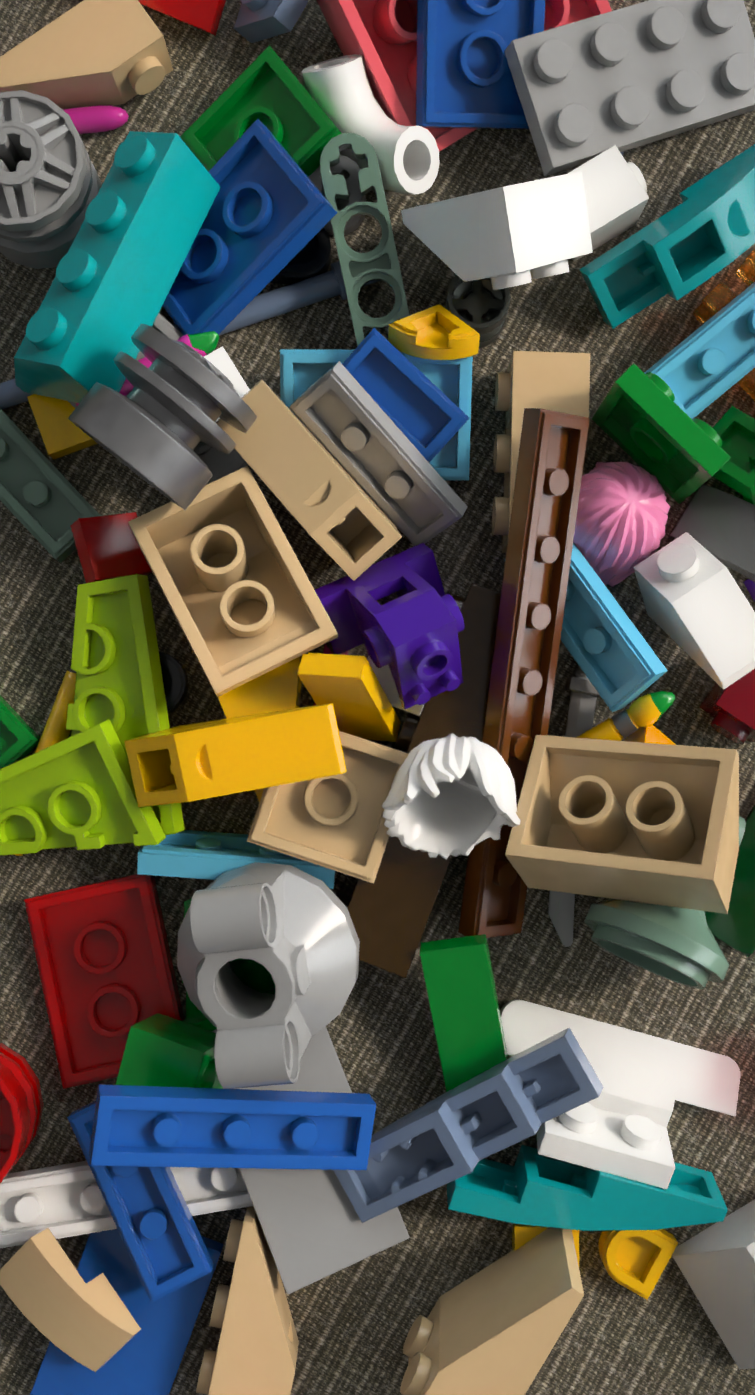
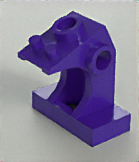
(408, 634)

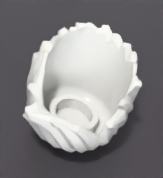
(450, 797)

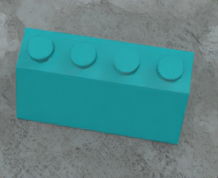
(116, 267)

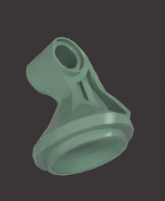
(660, 938)

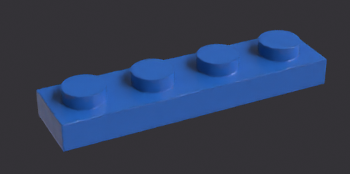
(230, 1128)

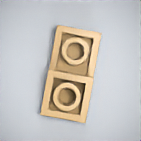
(76, 1316)

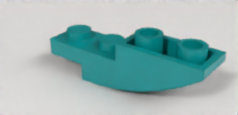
(679, 247)

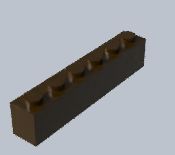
(398, 904)

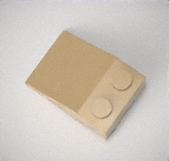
(233, 581)
(496, 1324)

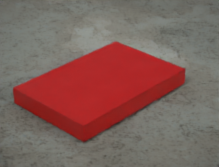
(101, 970)

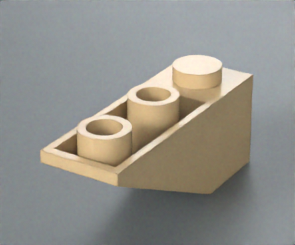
(533, 381)
(312, 484)
(257, 1327)

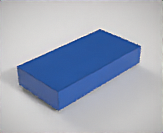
(405, 394)

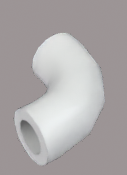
(405, 153)

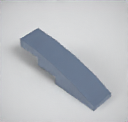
(470, 1124)

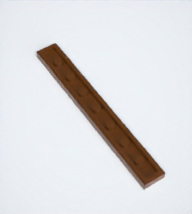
(526, 642)

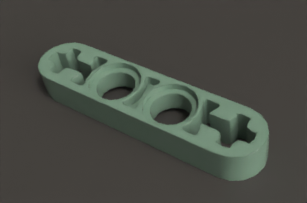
(376, 264)

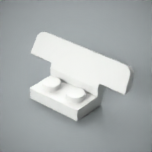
(640, 1078)

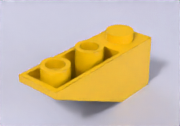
(235, 755)

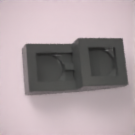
(722, 527)

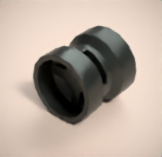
(479, 300)

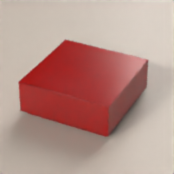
(108, 547)

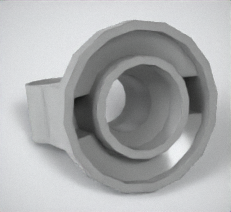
(299, 936)

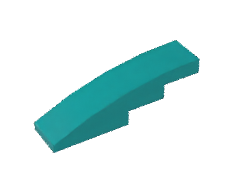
(584, 1199)

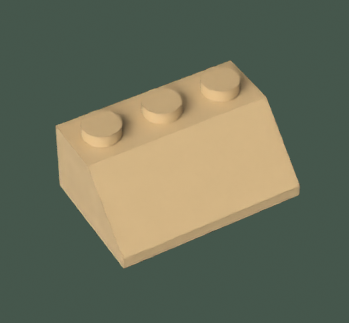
(629, 821)

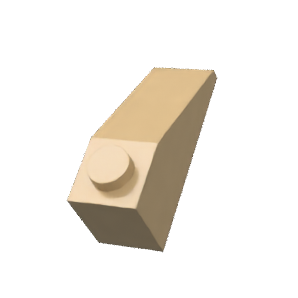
(90, 56)

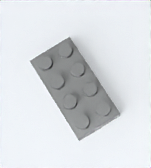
(633, 77)

